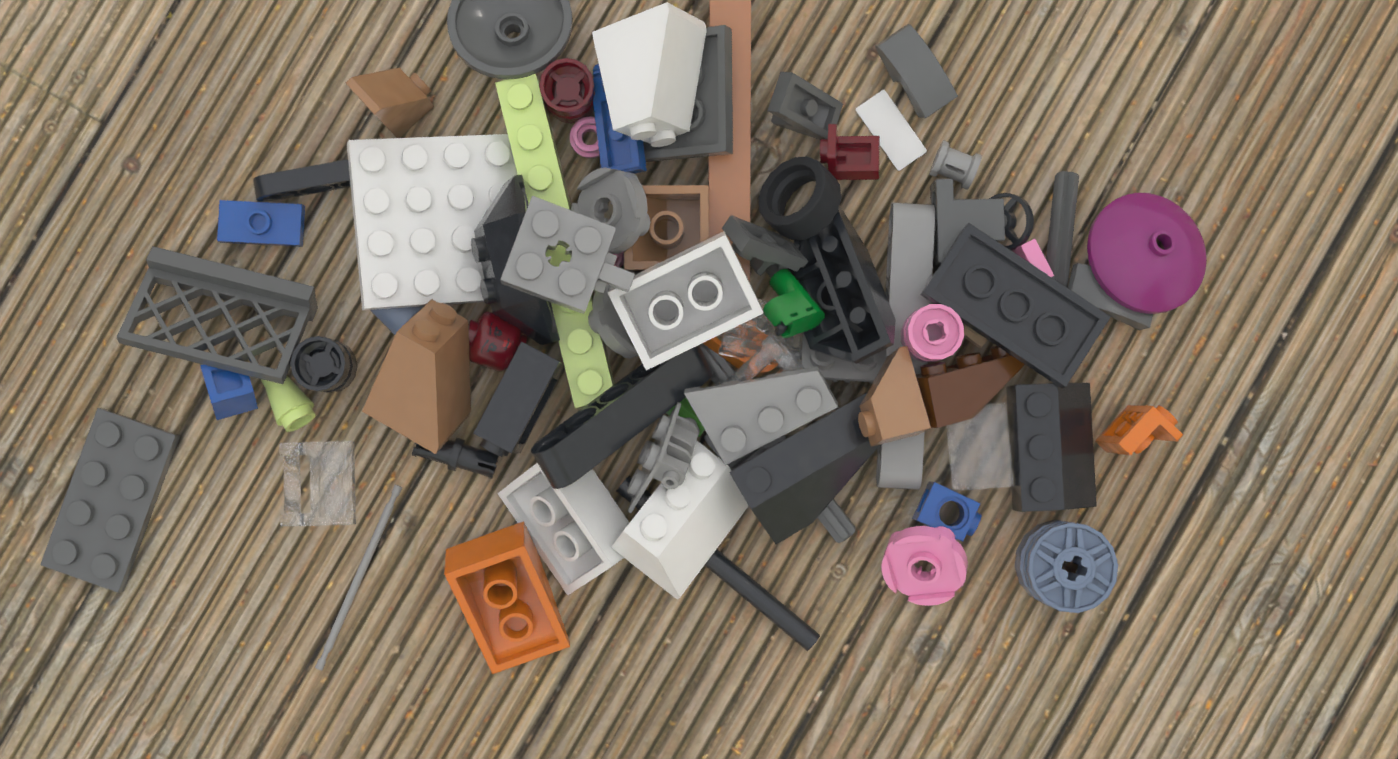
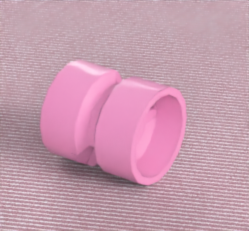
(932, 333)

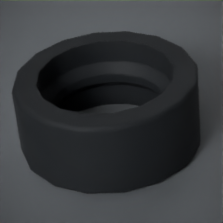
(784, 182)

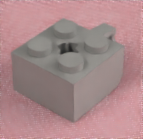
(573, 281)

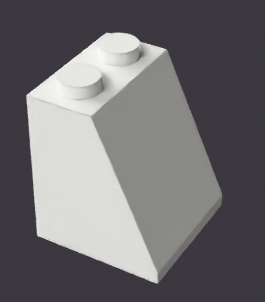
(651, 72)

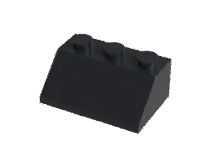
(1051, 447)

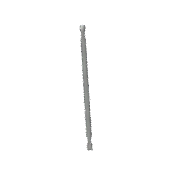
(358, 577)

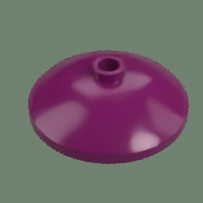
(1131, 263)

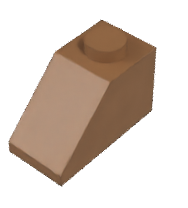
(893, 402)

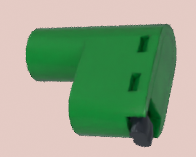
(793, 308)

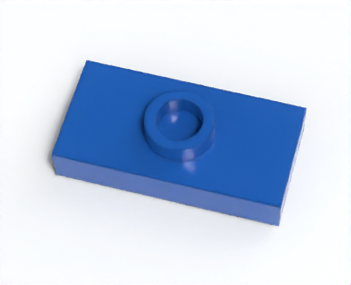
(261, 223)

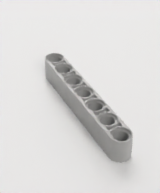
(906, 277)

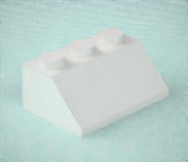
(568, 524)
(683, 525)

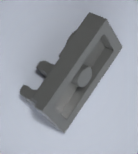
(764, 248)

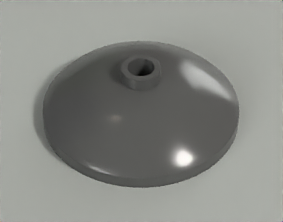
(481, 31)

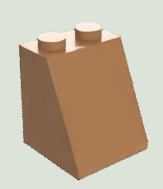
(425, 378)

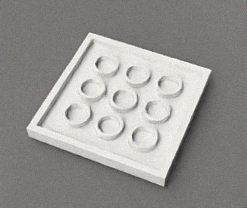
(419, 212)

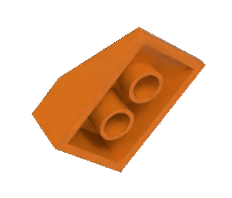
(506, 597)

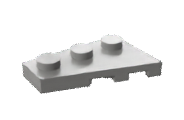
(759, 410)

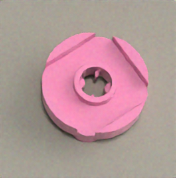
(927, 544)

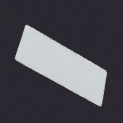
(895, 133)

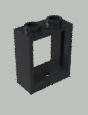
(518, 401)

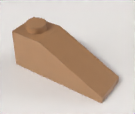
(393, 98)

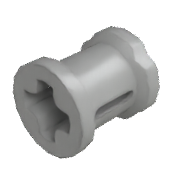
(955, 165)

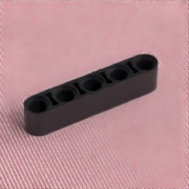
(617, 416)

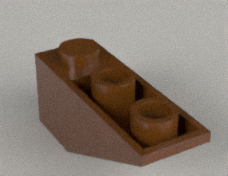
(964, 388)

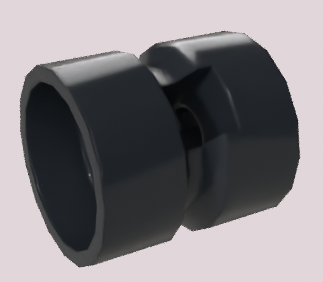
(323, 364)

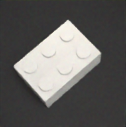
(686, 301)

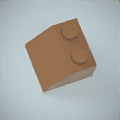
(677, 223)

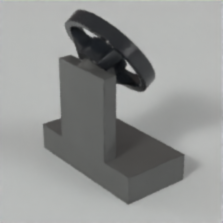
(985, 214)

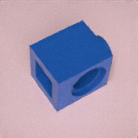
(228, 392)
(931, 502)

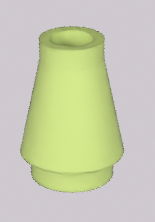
(289, 404)

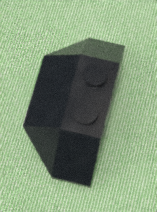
(492, 248)
(847, 291)

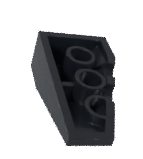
(804, 472)

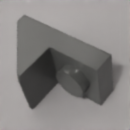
(803, 107)

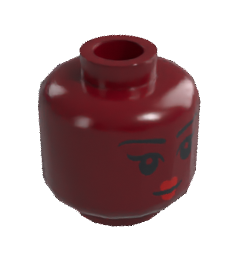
(493, 342)

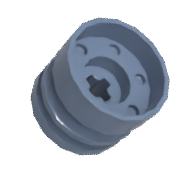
(1041, 560)

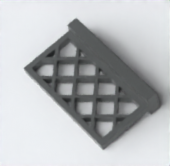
(225, 283)

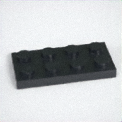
(1016, 305)

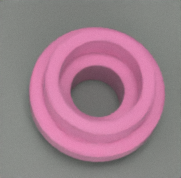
(577, 132)

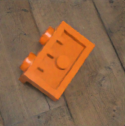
(1137, 428)

